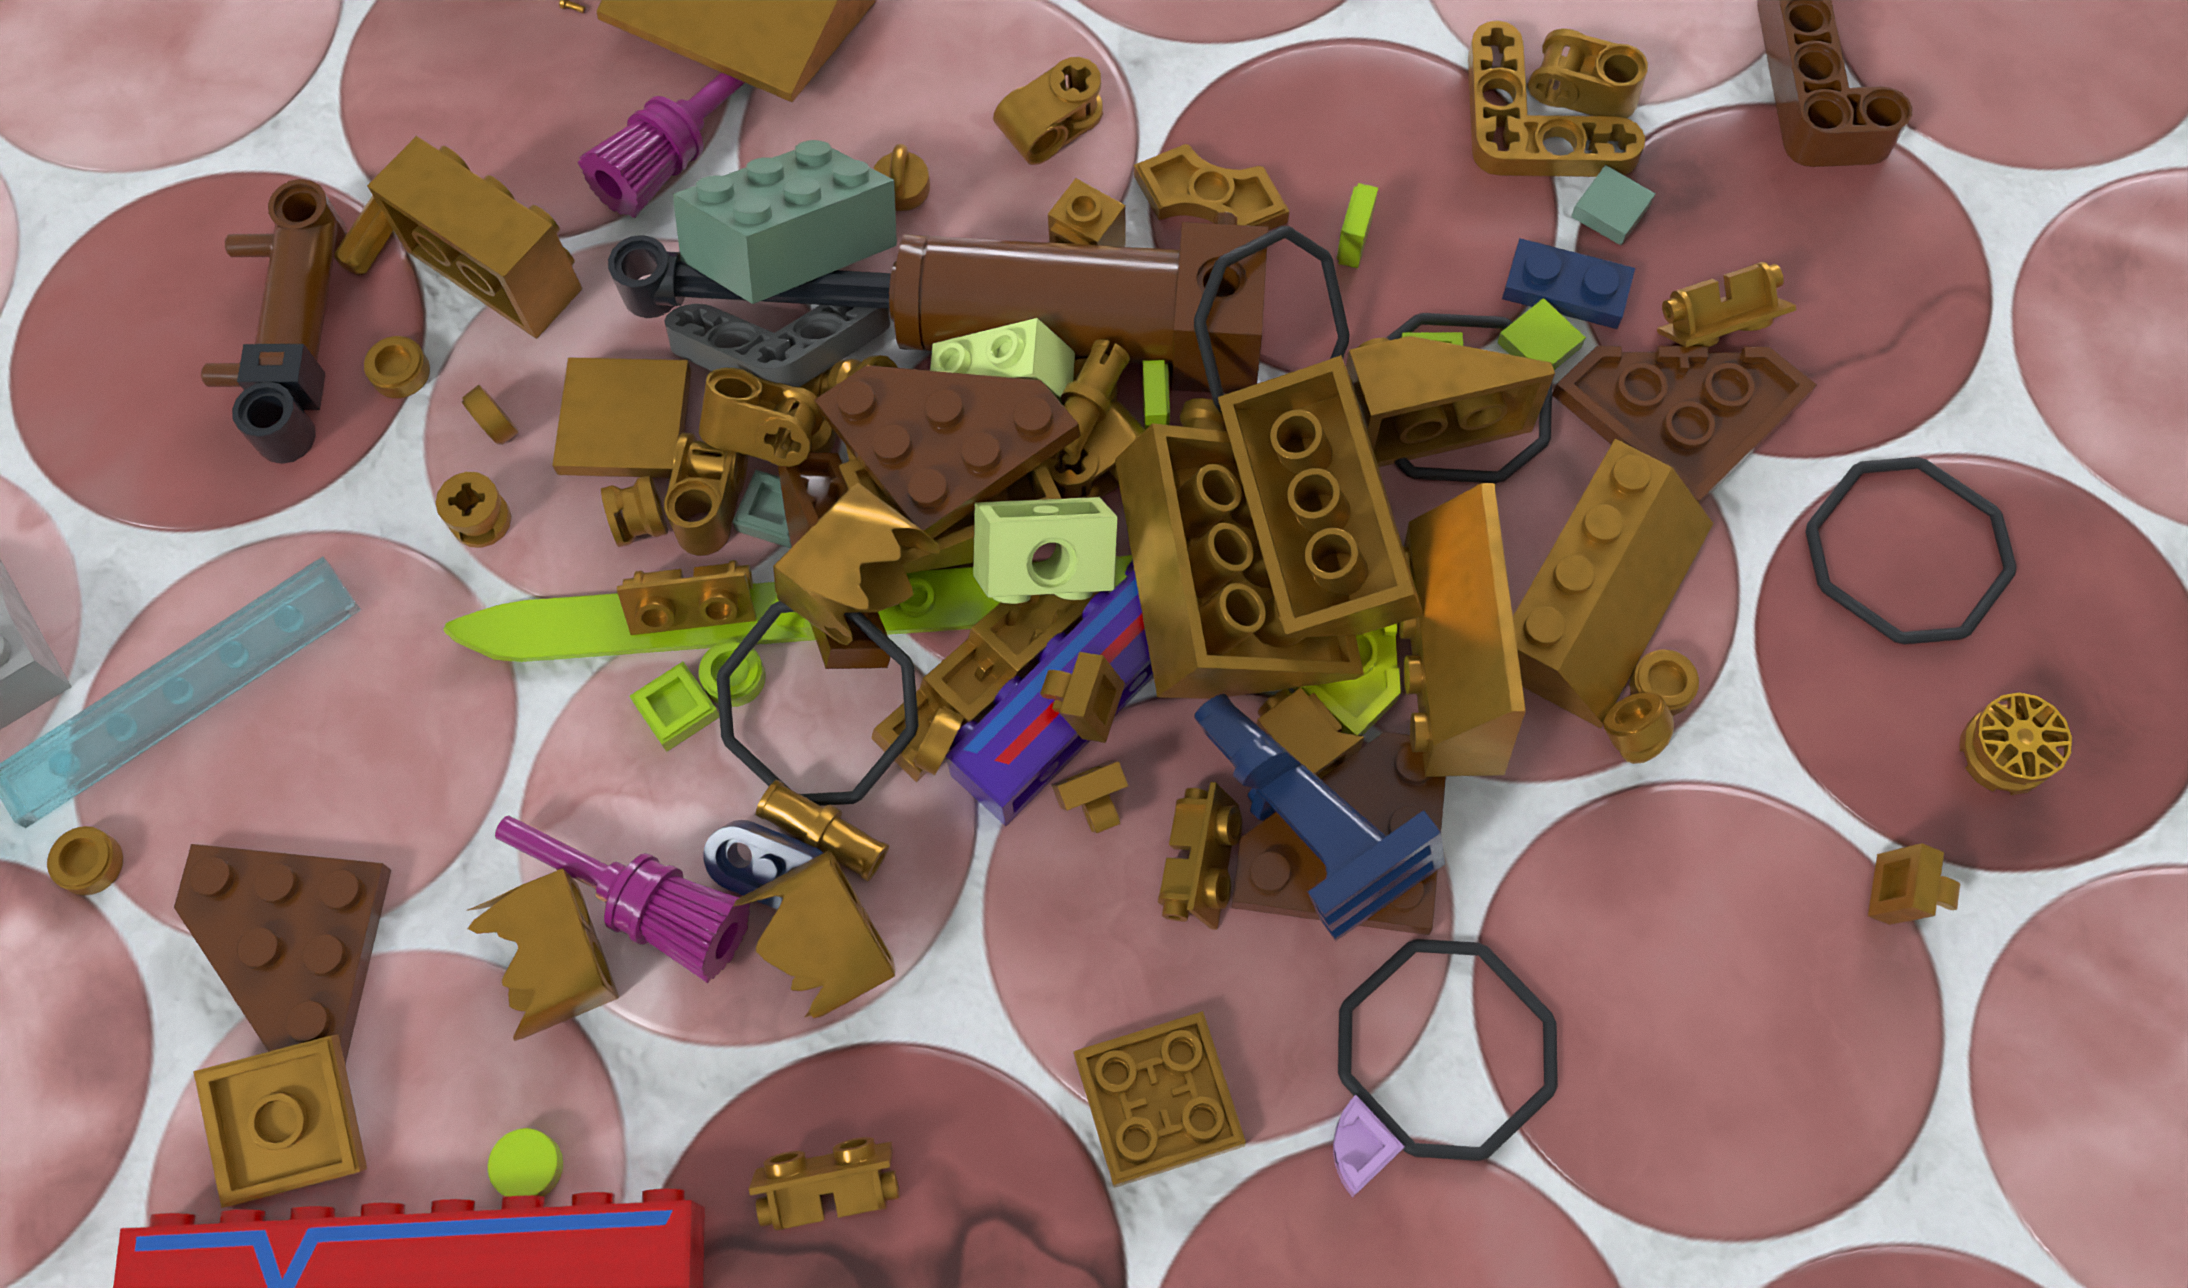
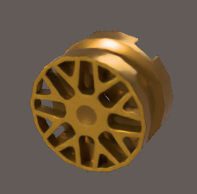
(2029, 729)

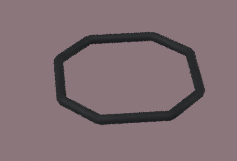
(1243, 252)
(1477, 476)
(1877, 622)
(885, 760)
(1519, 1118)

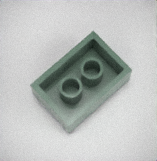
(785, 220)

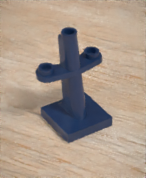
(1361, 862)

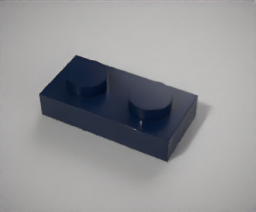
(1569, 282)

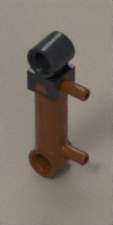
(282, 366)

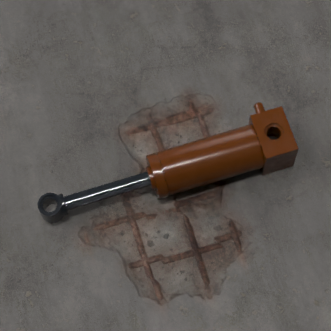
(974, 285)

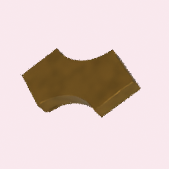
(1189, 186)

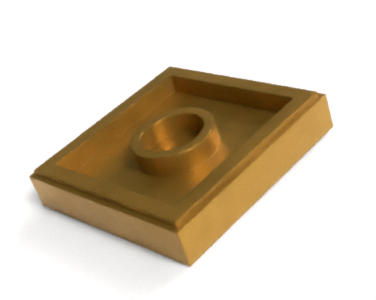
(280, 1120)

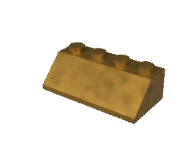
(1319, 504)
(1607, 583)
(1465, 641)

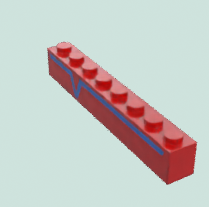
(451, 1247)

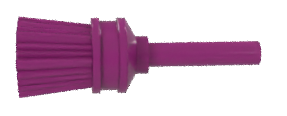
(652, 148)
(647, 901)

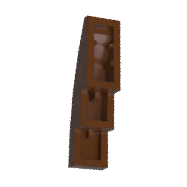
(807, 495)

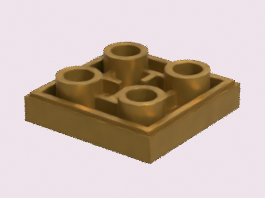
(621, 417)
(1159, 1099)

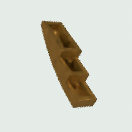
(969, 679)

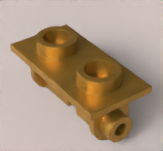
(1750, 304)
(671, 602)
(1207, 827)
(797, 1183)

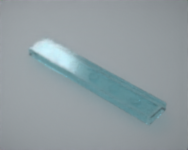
(173, 692)

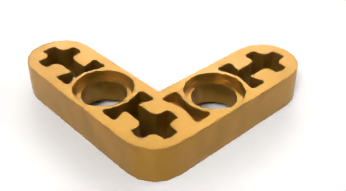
(1525, 133)

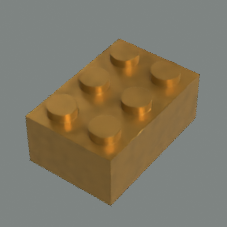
(477, 235)

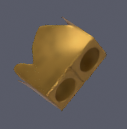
(849, 563)
(822, 935)
(558, 957)

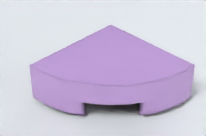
(1361, 1146)

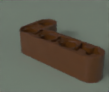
(1816, 110)

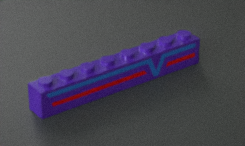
(1025, 741)

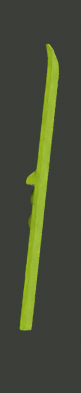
(598, 625)

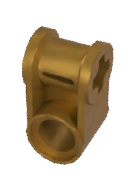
(1594, 76)
(1049, 114)
(754, 417)
(1096, 469)
(703, 482)

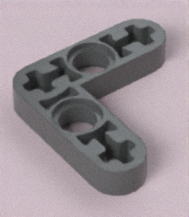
(785, 357)

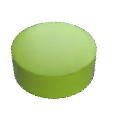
(745, 681)
(525, 1163)

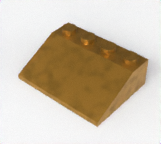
(755, 41)
(1205, 578)

